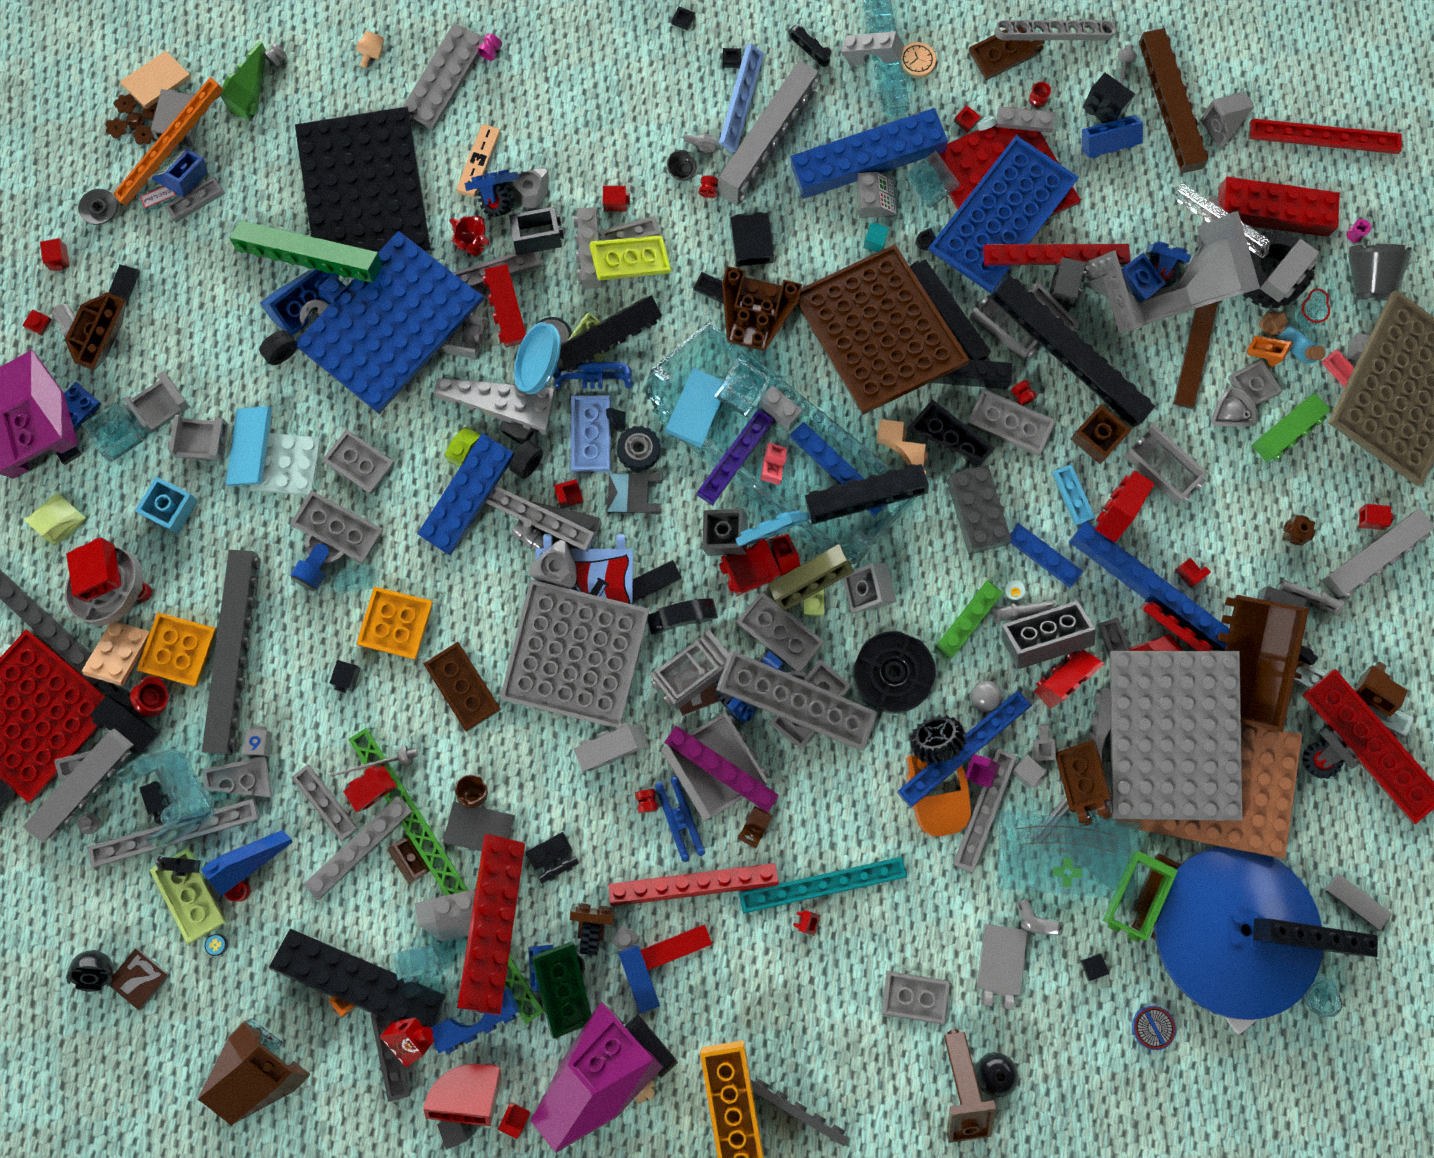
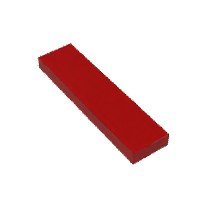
(676, 947)

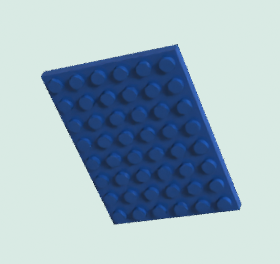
(391, 327)

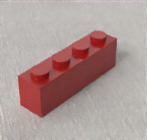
(505, 305)

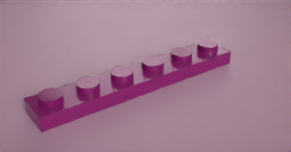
(721, 769)

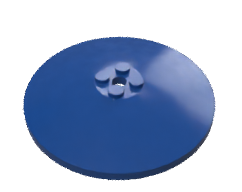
(1204, 942)

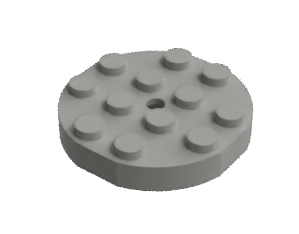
(114, 604)

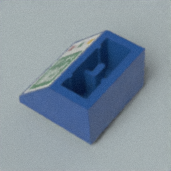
(181, 172)

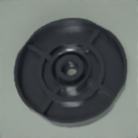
(913, 666)

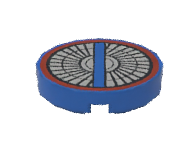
(1154, 1027)

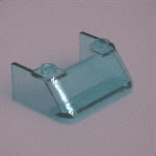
(189, 800)

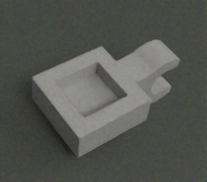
(1044, 747)

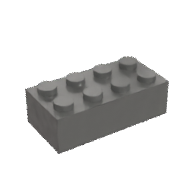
(978, 509)
(1048, 635)

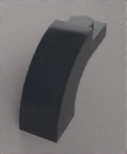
(681, 614)

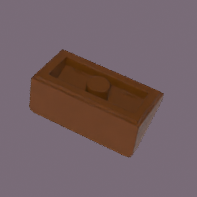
(408, 860)

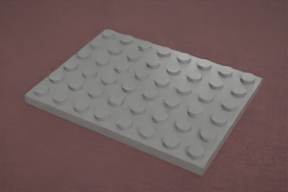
(1175, 735)

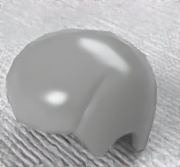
(986, 696)

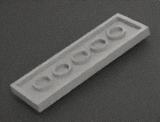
(443, 76)

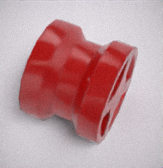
(708, 186)

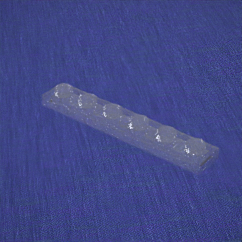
(1209, 211)

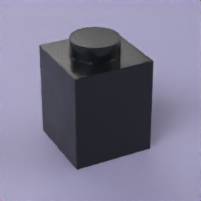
(344, 676)

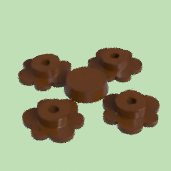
(134, 120)

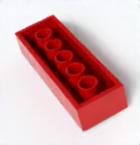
(1281, 206)

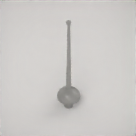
(1126, 57)
(403, 756)

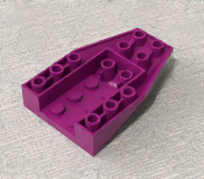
(31, 415)
(594, 1080)

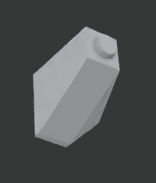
(1226, 116)

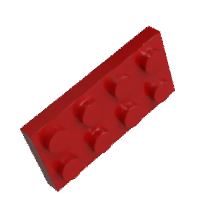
(1171, 624)

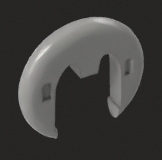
(320, 304)

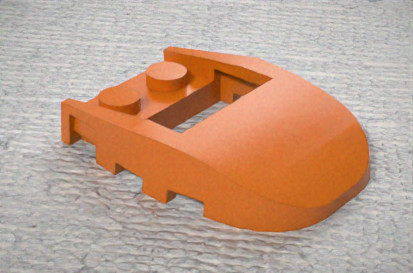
(944, 812)

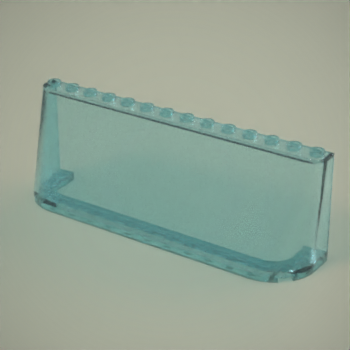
(712, 354)

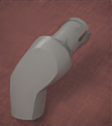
(1036, 924)

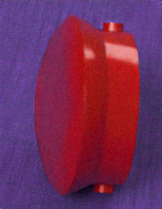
(149, 697)

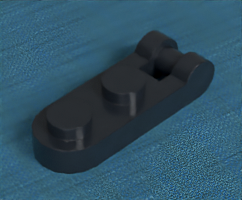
(810, 45)

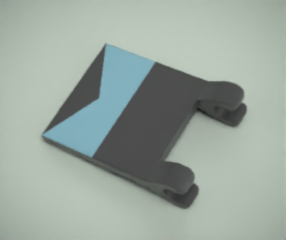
(630, 493)

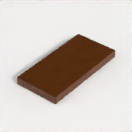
(462, 686)

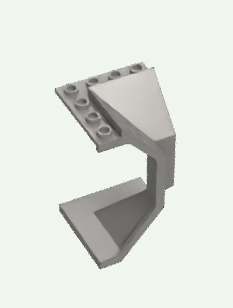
(1215, 273)

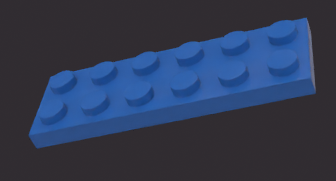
(466, 494)

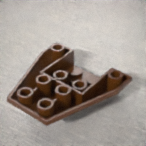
(755, 308)
(248, 1077)

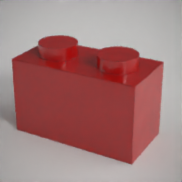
(369, 788)

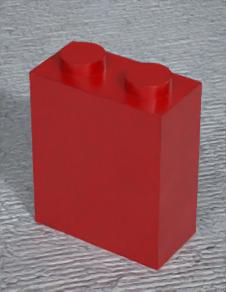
(93, 569)

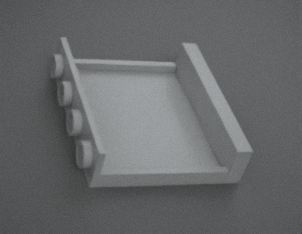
(703, 789)

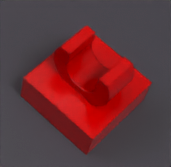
(808, 922)

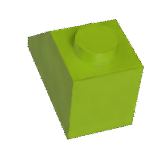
(461, 446)

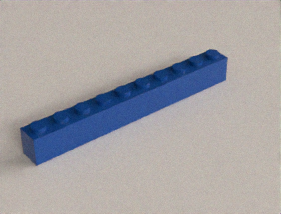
(1148, 584)

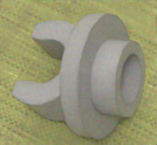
(88, 823)

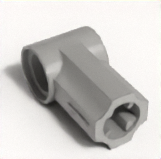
(64, 317)

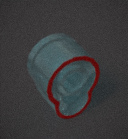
(1312, 310)

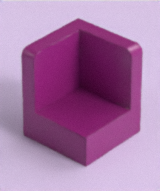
(982, 771)

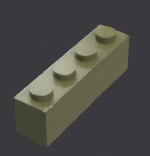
(811, 577)

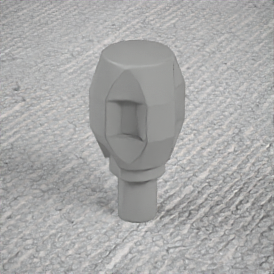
(703, 142)

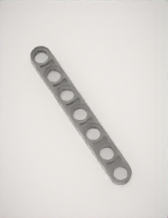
(1047, 33)

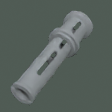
(1320, 600)
(1014, 612)

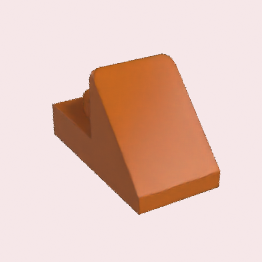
(1269, 348)

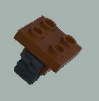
(591, 925)

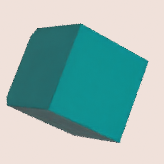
(875, 237)

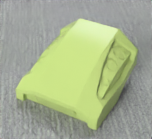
(55, 519)

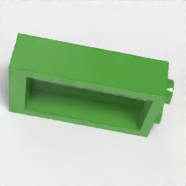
(1168, 877)

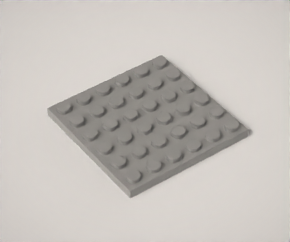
(574, 654)

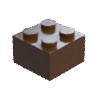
(1100, 434)

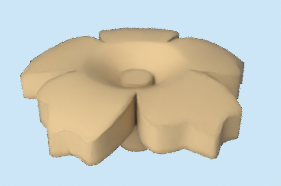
(647, 1091)

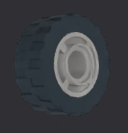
(638, 460)

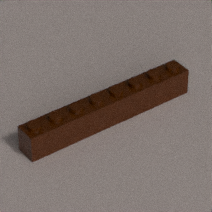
(1173, 100)

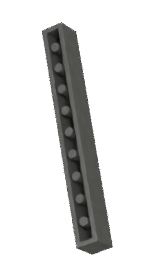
(230, 653)

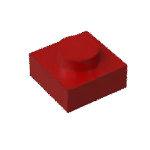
(967, 118)
(37, 322)

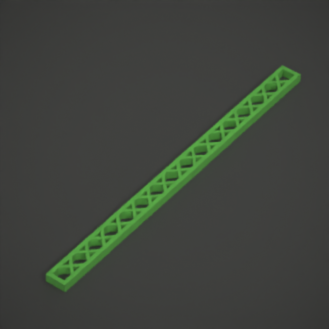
(430, 863)

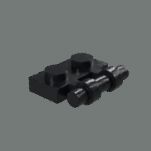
(549, 851)

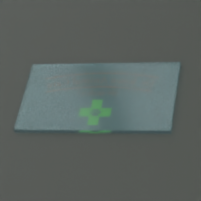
(1064, 855)

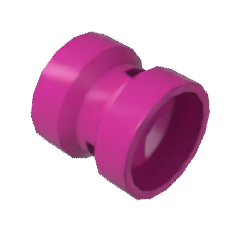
(489, 47)

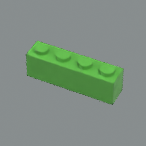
(1293, 425)
(969, 619)

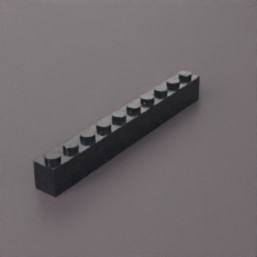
(1072, 351)

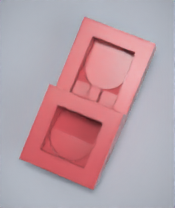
(773, 463)

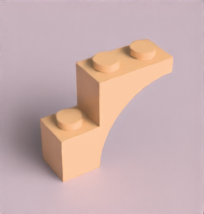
(894, 435)

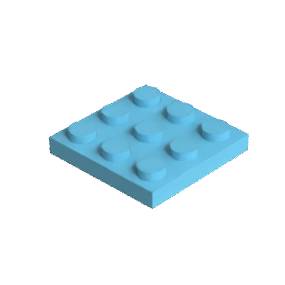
(773, 527)

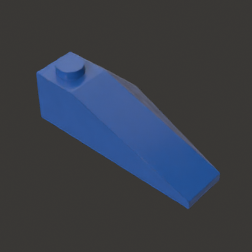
(286, 303)
(238, 864)

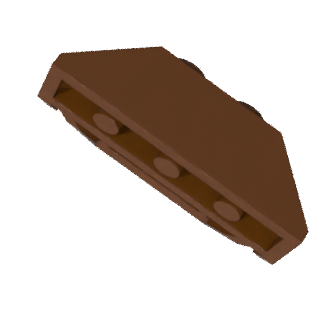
(95, 330)

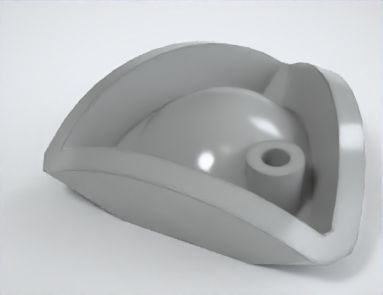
(530, 188)
(1235, 409)
(555, 566)

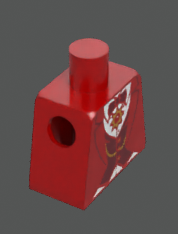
(408, 1040)

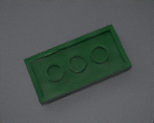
(562, 989)

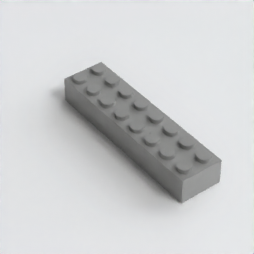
(768, 133)

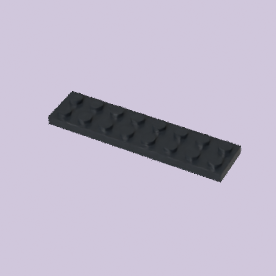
(354, 980)

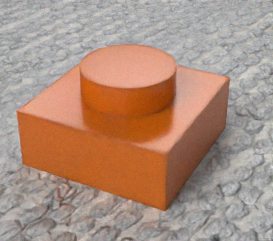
(341, 1007)

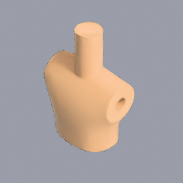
(370, 47)

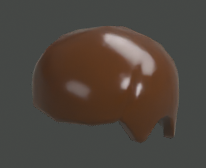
(471, 791)

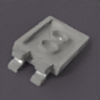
(1001, 964)

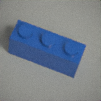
(1112, 136)

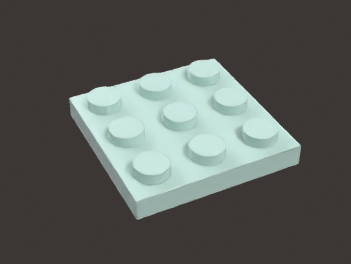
(290, 464)

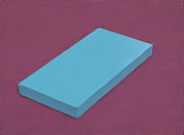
(695, 408)
(249, 446)

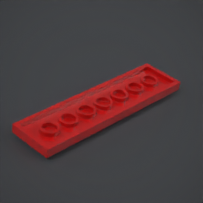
(1373, 744)
(491, 925)

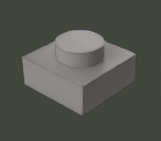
(624, 938)

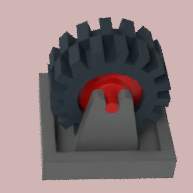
(1327, 757)

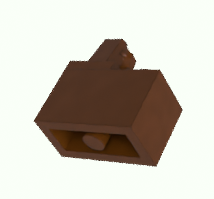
(1380, 691)

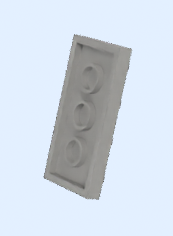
(1011, 422)
(780, 632)

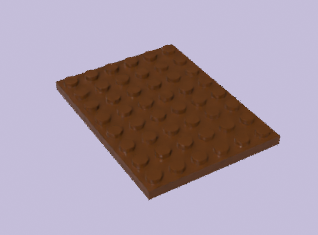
(880, 329)

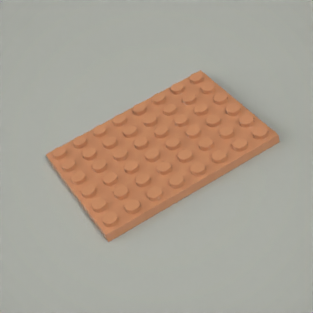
(1268, 790)

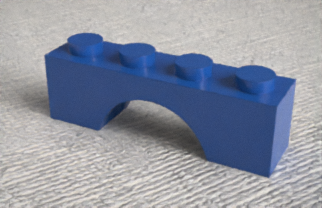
(451, 1032)

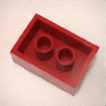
(1123, 506)

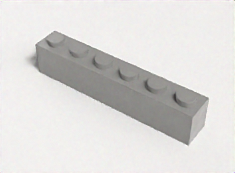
(1379, 553)
(78, 785)

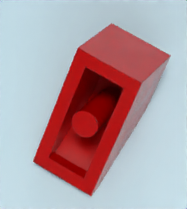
(784, 553)

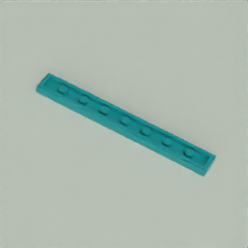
(822, 885)

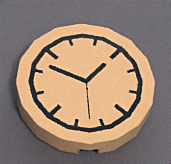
(918, 60)

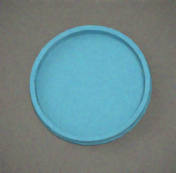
(537, 358)

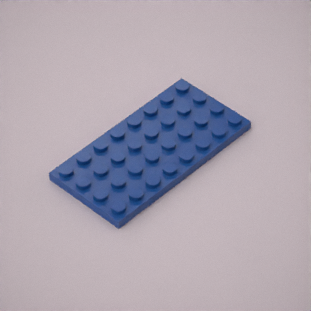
(1003, 209)

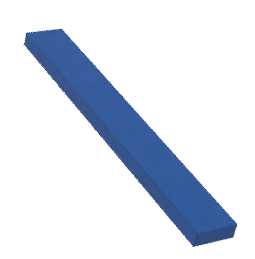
(976, 739)

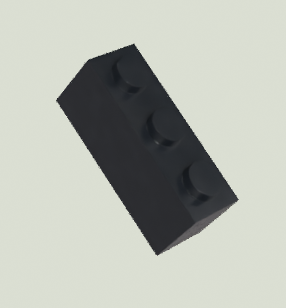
(116, 716)

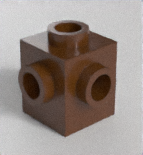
(1299, 530)

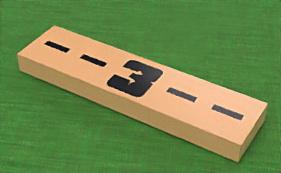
(479, 157)

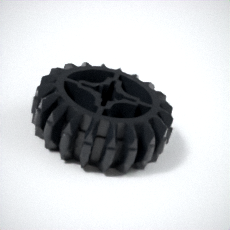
(938, 739)

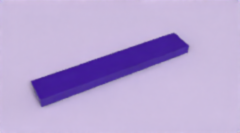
(735, 457)

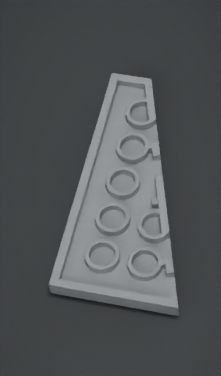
(500, 401)

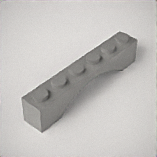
(1101, 725)

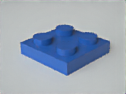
(1142, 277)

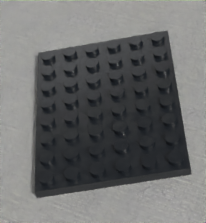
(362, 179)

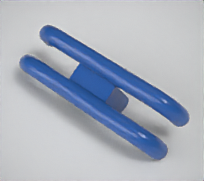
(594, 372)
(679, 819)

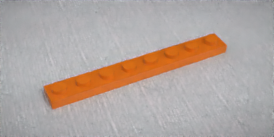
(168, 141)

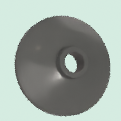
(94, 200)

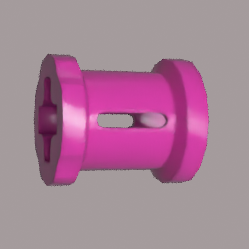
(1359, 230)

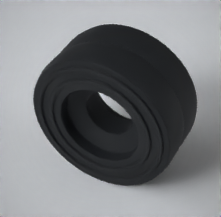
(278, 347)
(526, 459)

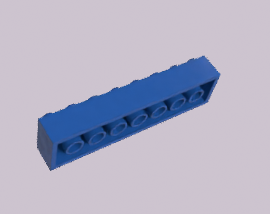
(868, 151)

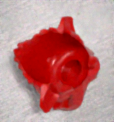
(469, 234)

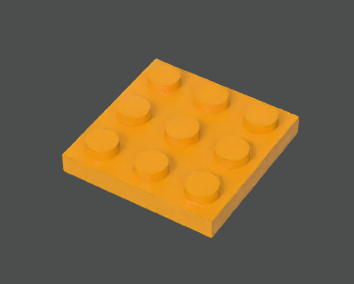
(395, 623)
(177, 649)

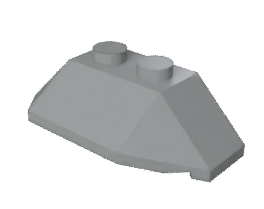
(447, 915)

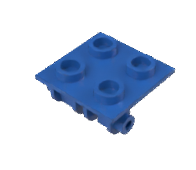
(80, 404)

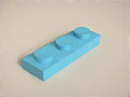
(1073, 495)

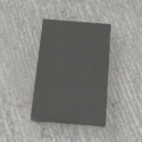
(469, 825)

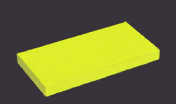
(630, 257)

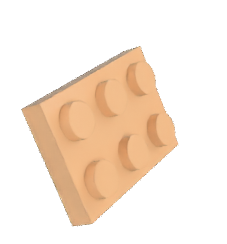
(116, 653)

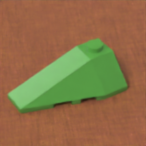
(243, 88)

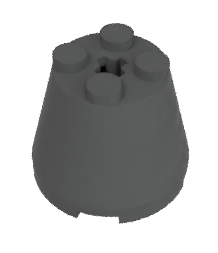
(1378, 269)

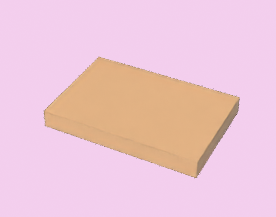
(157, 74)

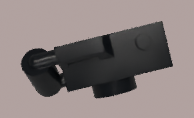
(154, 799)
(177, 865)

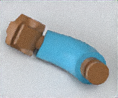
(1301, 346)

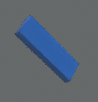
(639, 978)

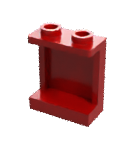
(750, 570)

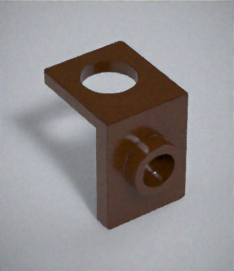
(755, 826)

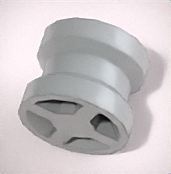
(275, 55)

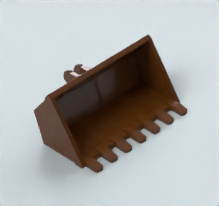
(1269, 651)

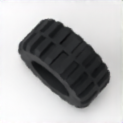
(1279, 247)

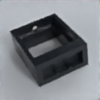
(538, 241)

